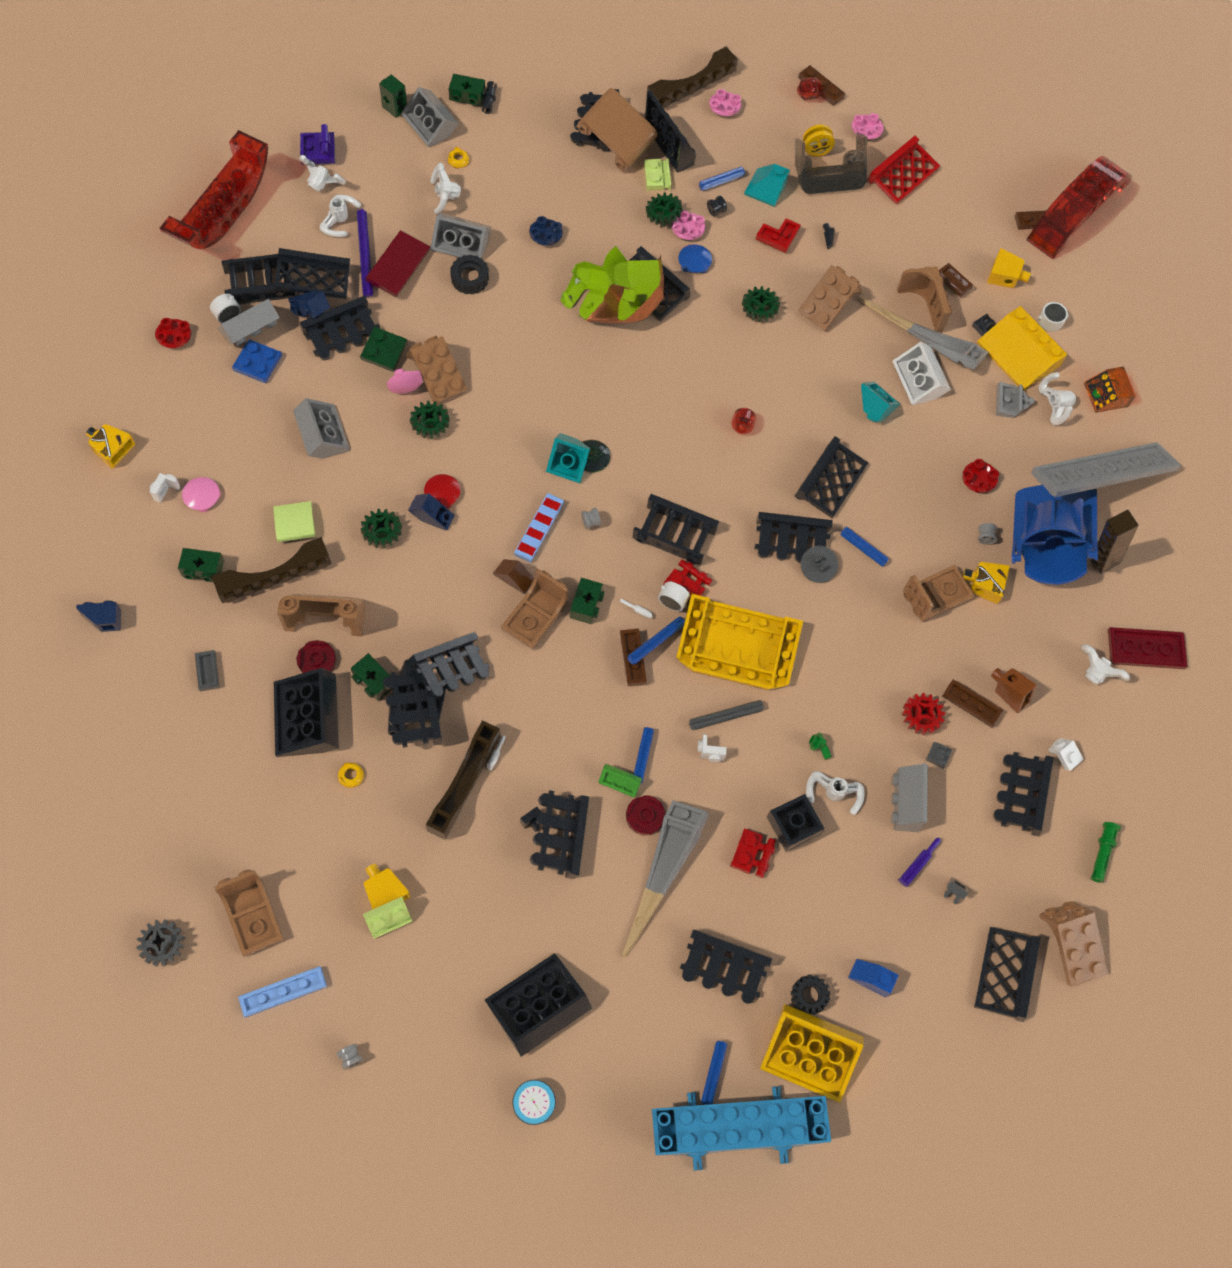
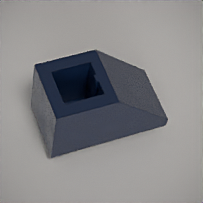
(309, 304)
(431, 511)
(103, 616)

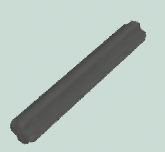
(726, 714)

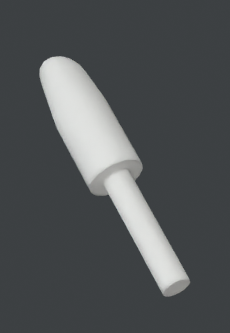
(638, 609)
(495, 754)

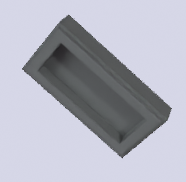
(207, 670)

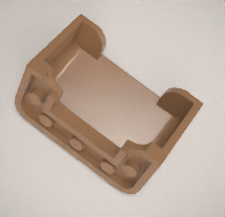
(619, 128)
(295, 607)

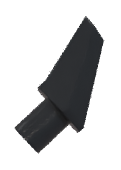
(829, 235)

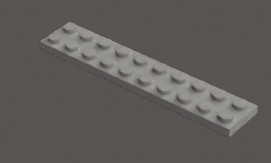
(1105, 469)

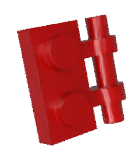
(682, 579)
(746, 852)

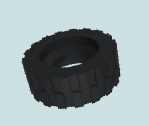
(469, 286)

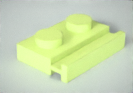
(657, 174)
(387, 917)

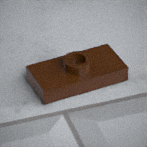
(955, 280)

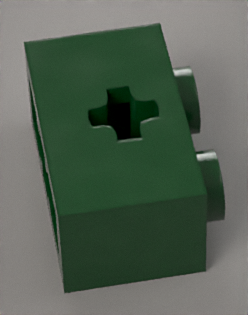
(467, 89)
(393, 95)
(200, 564)
(586, 591)
(367, 668)

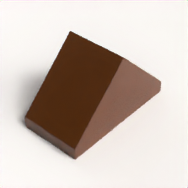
(514, 574)

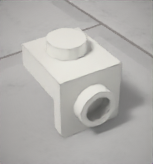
(160, 486)
(713, 753)
(1067, 753)

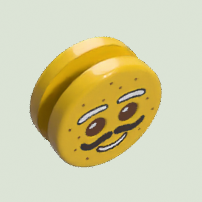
(818, 140)

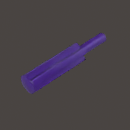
(918, 864)

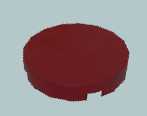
(316, 655)
(645, 815)

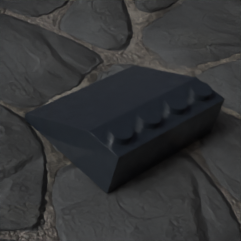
(669, 137)
(306, 713)
(538, 1004)

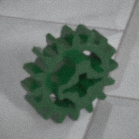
(664, 209)
(760, 304)
(429, 419)
(381, 528)

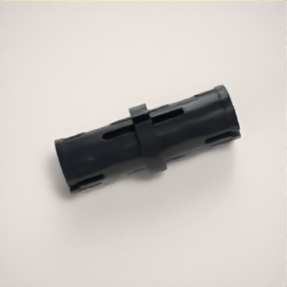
(489, 97)

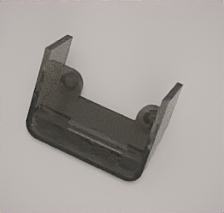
(834, 178)

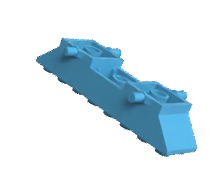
(740, 1126)

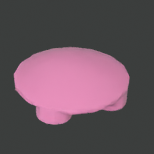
(725, 103)
(868, 125)
(689, 226)
(404, 381)
(200, 494)

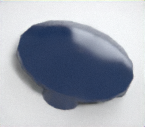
(546, 231)

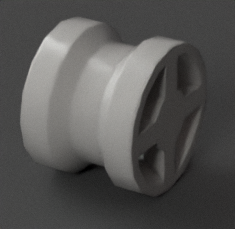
(590, 518)
(987, 533)
(349, 1056)

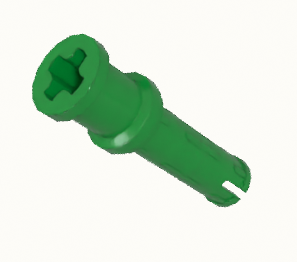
(1107, 843)

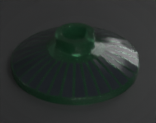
(599, 460)

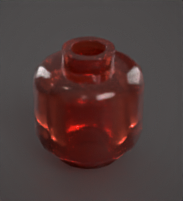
(809, 88)
(743, 420)

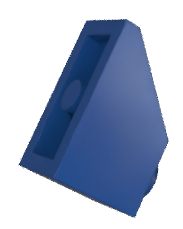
(873, 977)

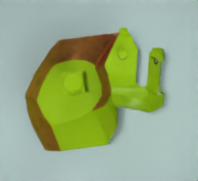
(618, 289)

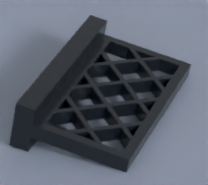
(314, 263)
(670, 280)
(817, 472)
(1025, 979)

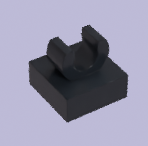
(983, 324)
(529, 819)

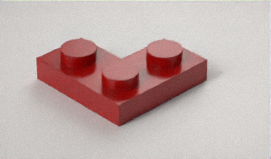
(781, 238)

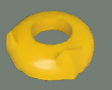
(458, 163)
(350, 783)

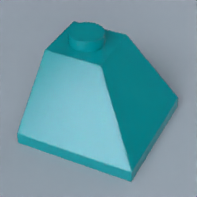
(768, 184)
(877, 402)
(568, 458)

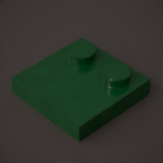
(383, 349)

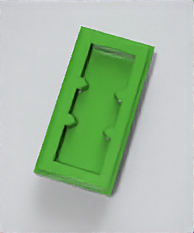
(620, 780)

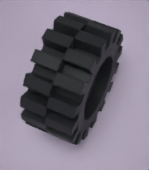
(821, 988)

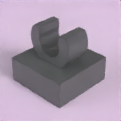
(938, 755)
(956, 888)

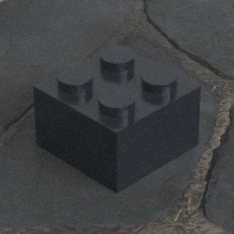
(795, 822)

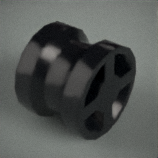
(716, 206)

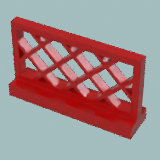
(892, 163)

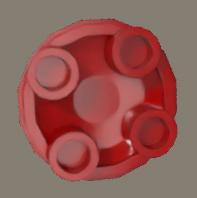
(173, 333)
(980, 476)
(444, 489)

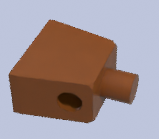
(1014, 688)

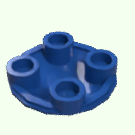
(695, 259)

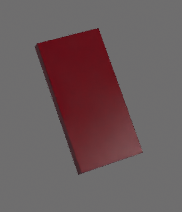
(398, 263)
(1147, 648)

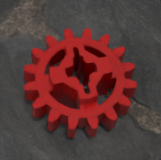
(928, 706)

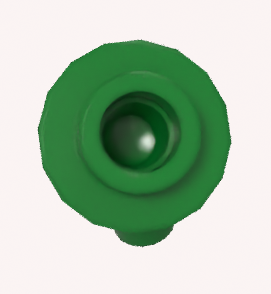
(816, 742)

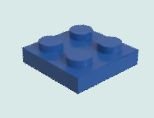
(257, 361)

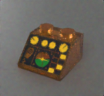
(1110, 390)

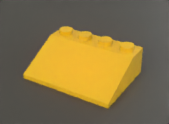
(1022, 348)
(812, 1053)

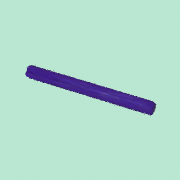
(364, 250)

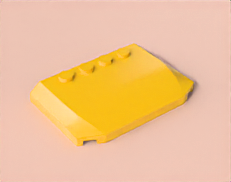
(738, 644)

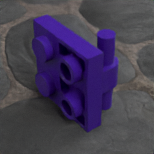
(318, 146)

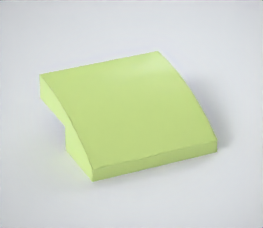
(294, 521)

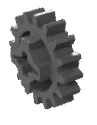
(158, 934)

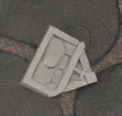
(1011, 400)

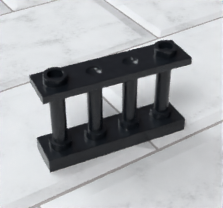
(255, 293)
(675, 512)

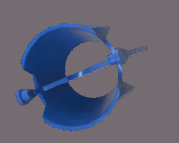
(1055, 534)

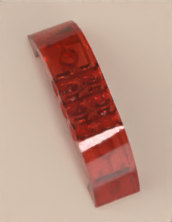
(224, 197)
(1077, 204)

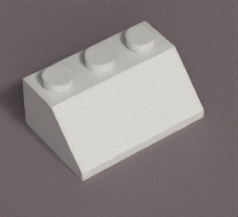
(921, 374)

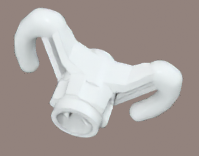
(319, 175)
(445, 188)
(337, 213)
(1058, 400)
(1101, 668)
(836, 789)

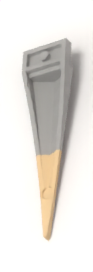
(955, 349)
(677, 839)

